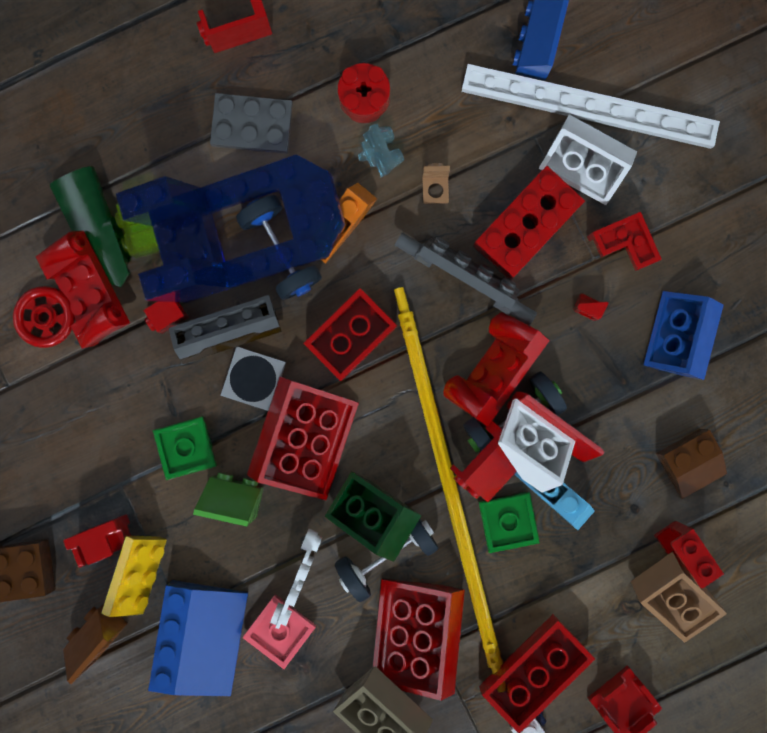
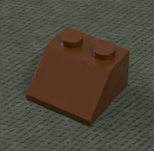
(693, 462)

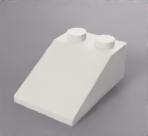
(535, 447)

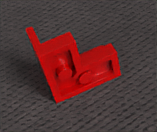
(628, 234)

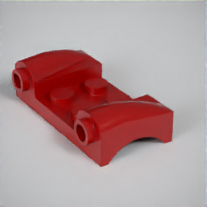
(85, 285)
(499, 370)

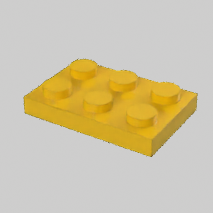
(134, 576)

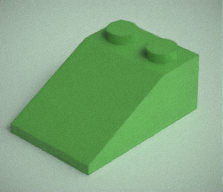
(230, 499)

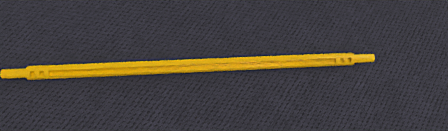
(449, 485)

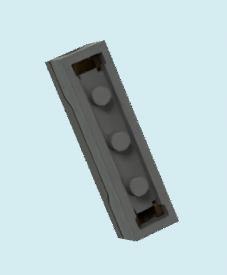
(224, 329)

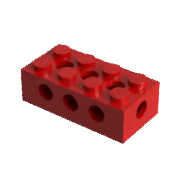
(527, 205)

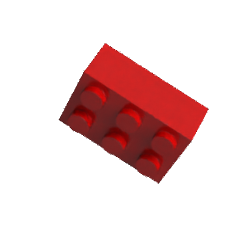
(350, 334)

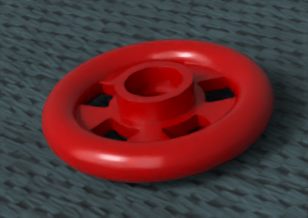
(28, 301)

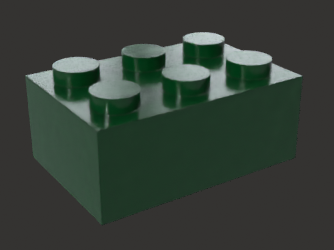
(372, 516)

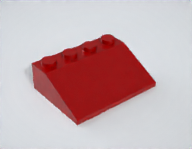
(302, 439)
(419, 636)

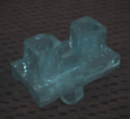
(377, 152)

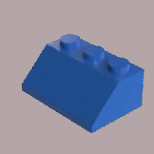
(540, 38)
(683, 334)

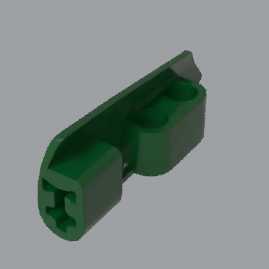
(86, 209)

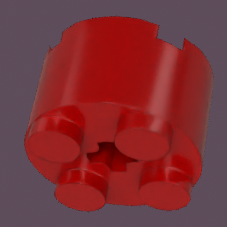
(360, 78)

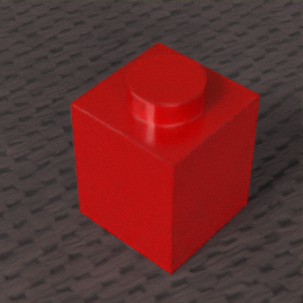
(164, 315)

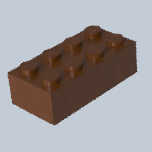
(26, 570)

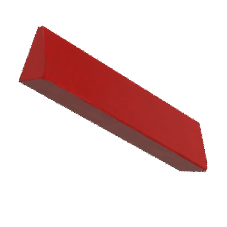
(583, 448)

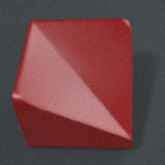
(590, 307)

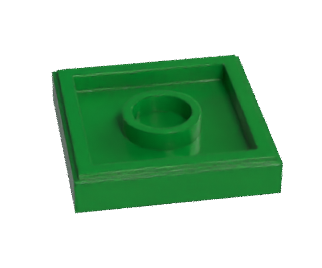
(184, 448)
(508, 522)

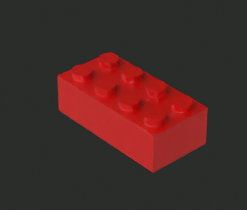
(536, 673)

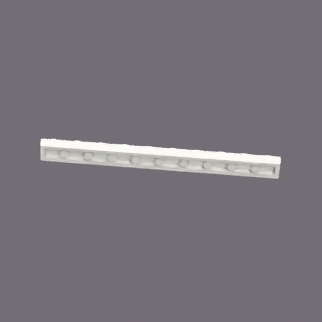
(590, 106)

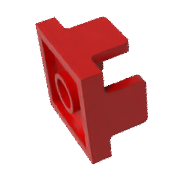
(98, 541)
(626, 703)

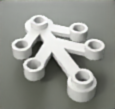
(281, 612)

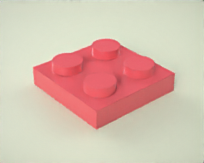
(281, 643)

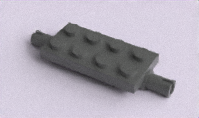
(479, 277)

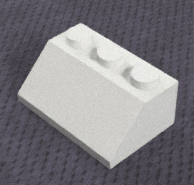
(589, 159)

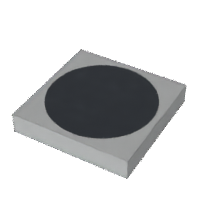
(252, 378)

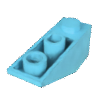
(565, 503)

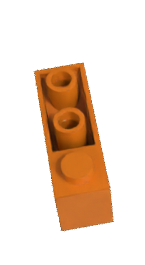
(354, 206)

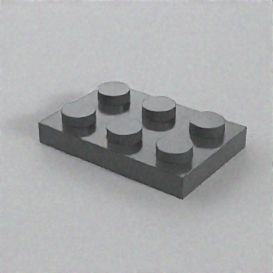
(251, 123)

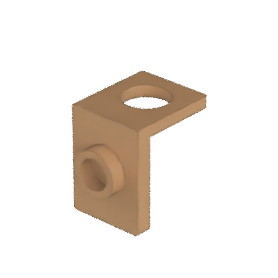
(435, 174)

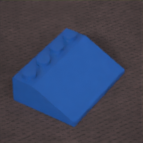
(198, 640)

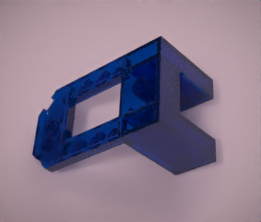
(189, 238)

